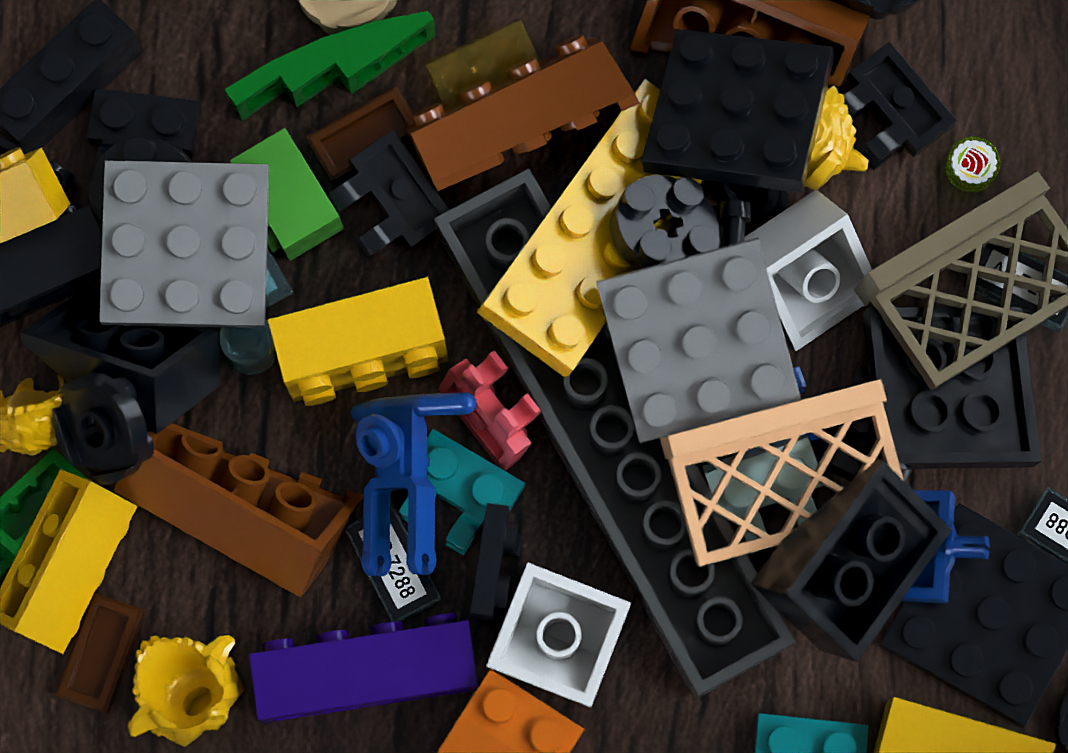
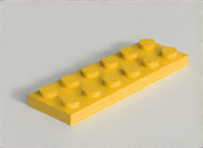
(551, 288)

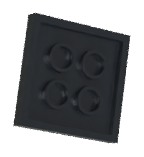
(738, 110)
(972, 419)
(1000, 625)

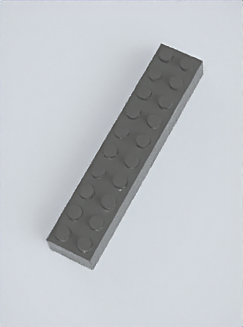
(703, 614)

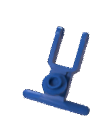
(394, 440)

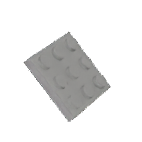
(184, 244)
(699, 340)

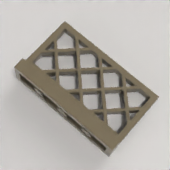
(944, 251)

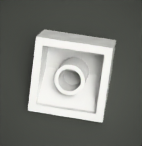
(812, 266)
(559, 635)

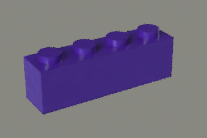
(363, 670)

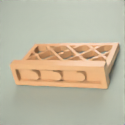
(759, 430)

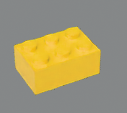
(359, 342)

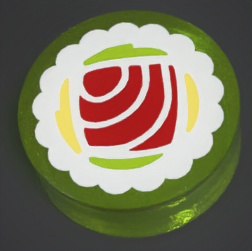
(972, 164)

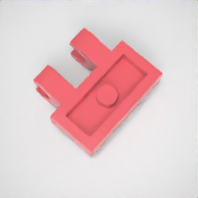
(496, 429)

